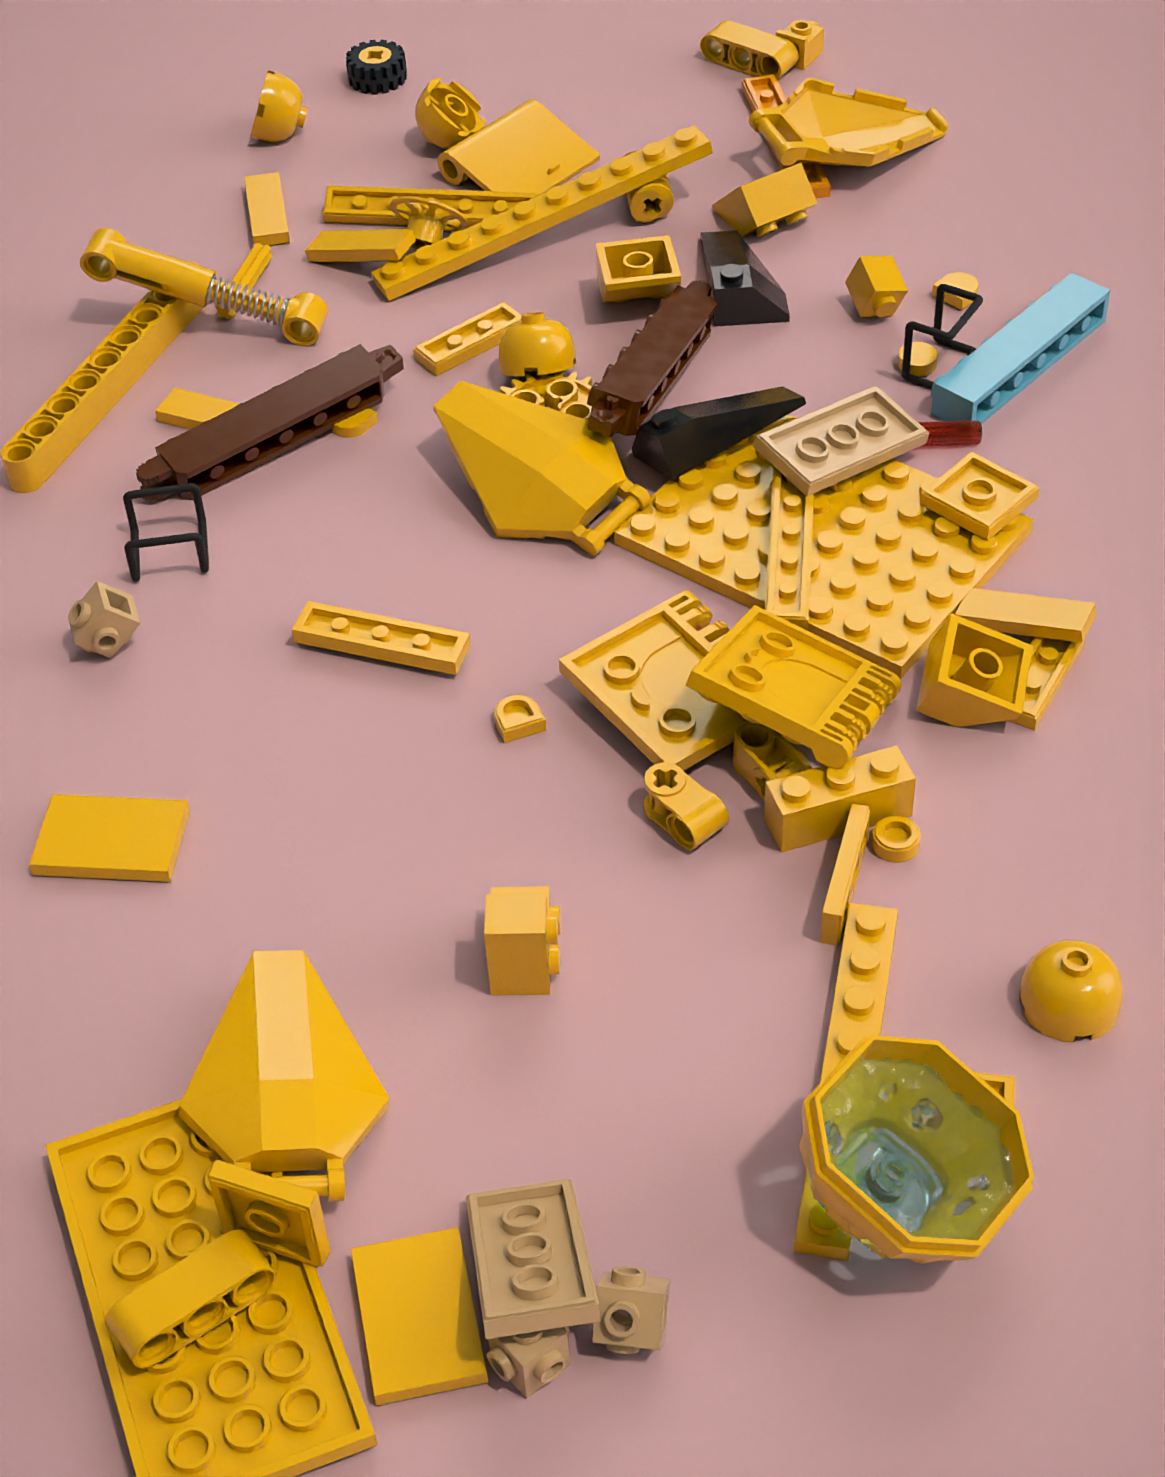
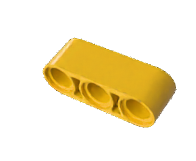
(748, 50)
(190, 1298)

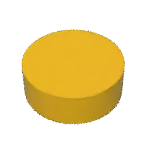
(922, 359)
(896, 839)

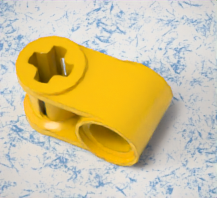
(764, 755)
(682, 805)

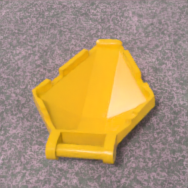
(844, 128)
(537, 467)
(284, 1078)

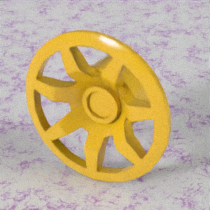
(427, 224)

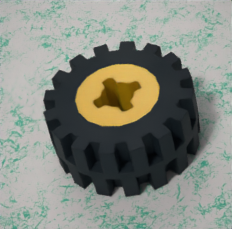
(376, 66)

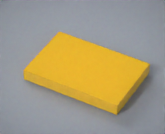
(110, 838)
(418, 1316)

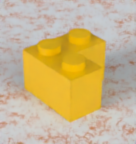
(519, 940)

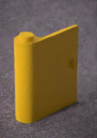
(519, 153)

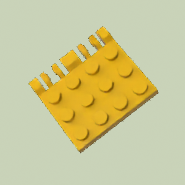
(640, 680)
(796, 685)

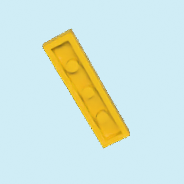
(381, 637)

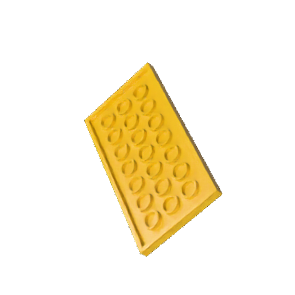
(254, 1392)

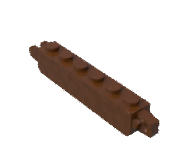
(652, 361)
(271, 422)

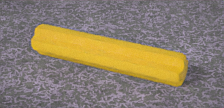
(248, 273)

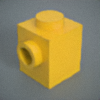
(876, 286)

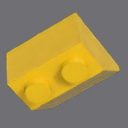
(768, 201)
(637, 268)
(973, 675)

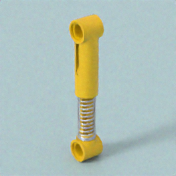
(112, 257)

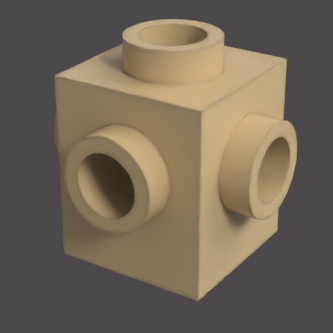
(103, 620)
(631, 1310)
(530, 1358)

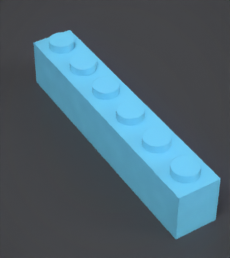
(1020, 351)

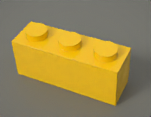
(818, 801)

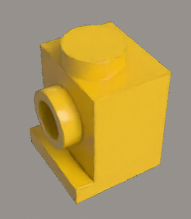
(806, 37)

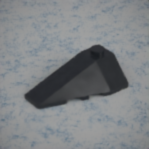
(698, 431)

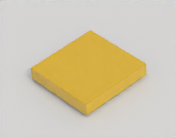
(979, 495)
(271, 1212)

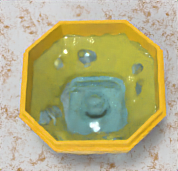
(914, 1151)

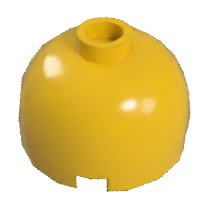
(278, 109)
(447, 113)
(536, 346)
(1071, 991)

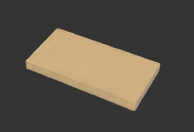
(840, 440)
(531, 1259)

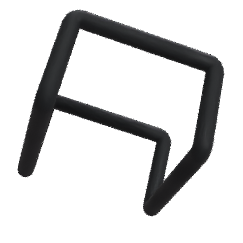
(939, 336)
(132, 547)

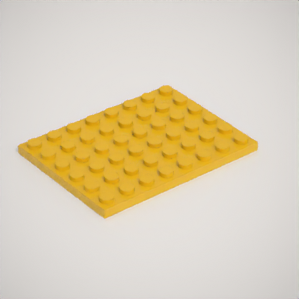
(878, 557)

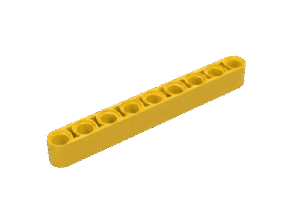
(93, 389)

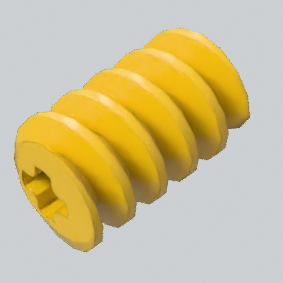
(651, 200)

